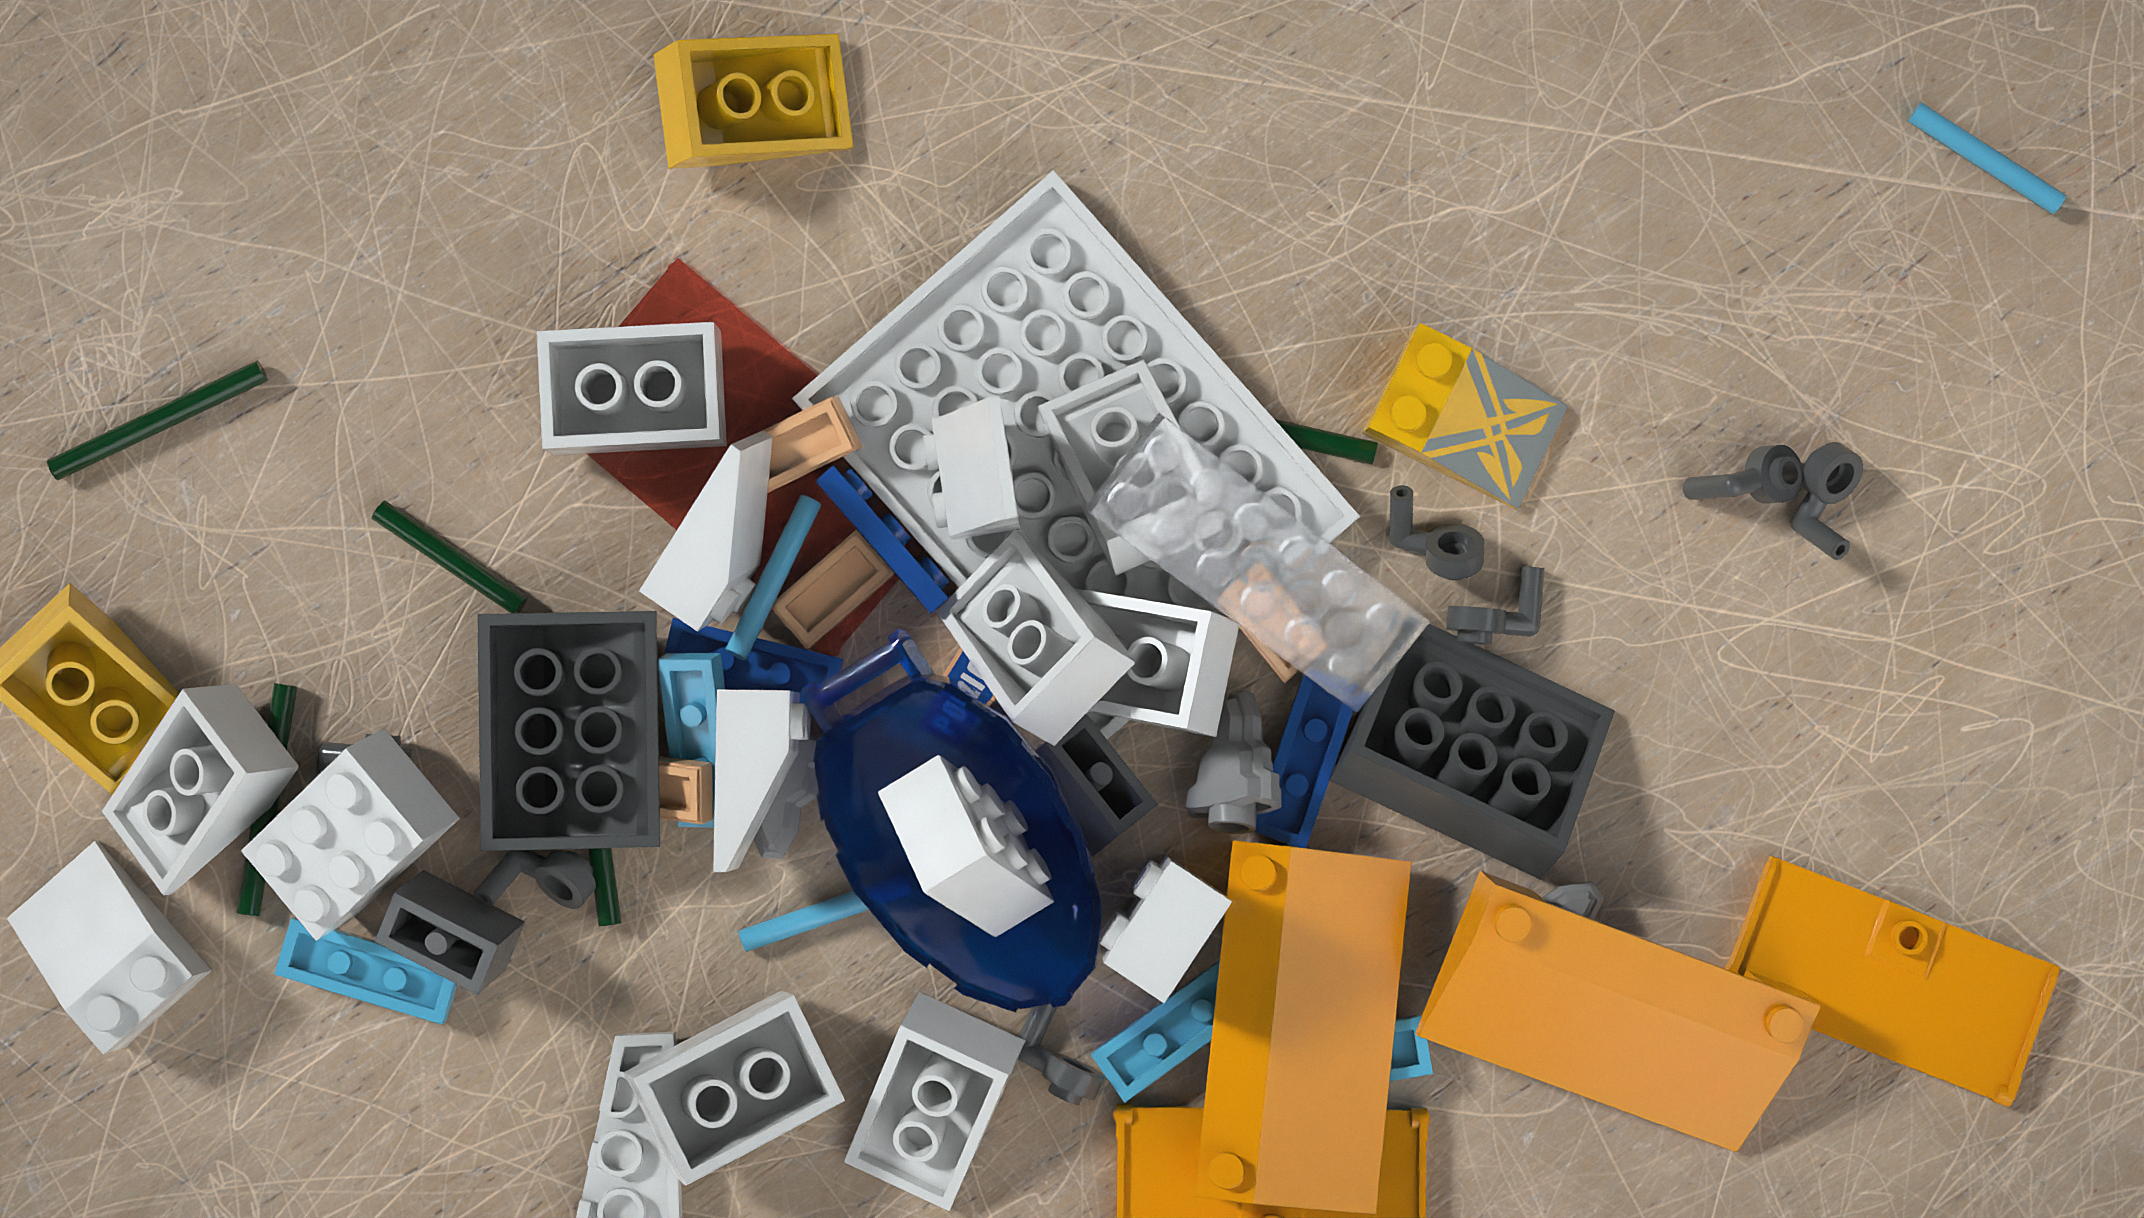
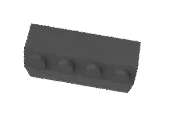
(568, 730)
(1477, 750)

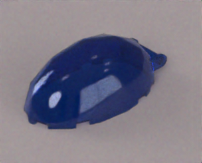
(894, 734)

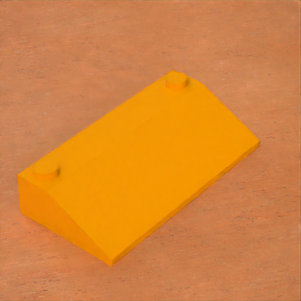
(1614, 1015)
(1303, 1029)

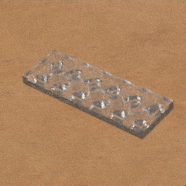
(1256, 563)

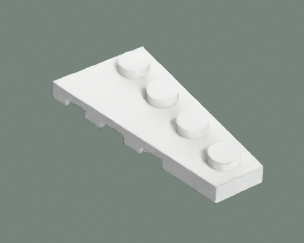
(625, 1162)

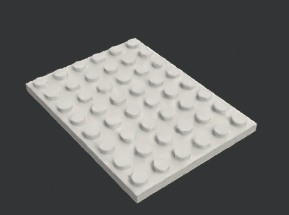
(1027, 318)

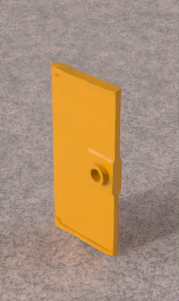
(1898, 979)
(1161, 1156)

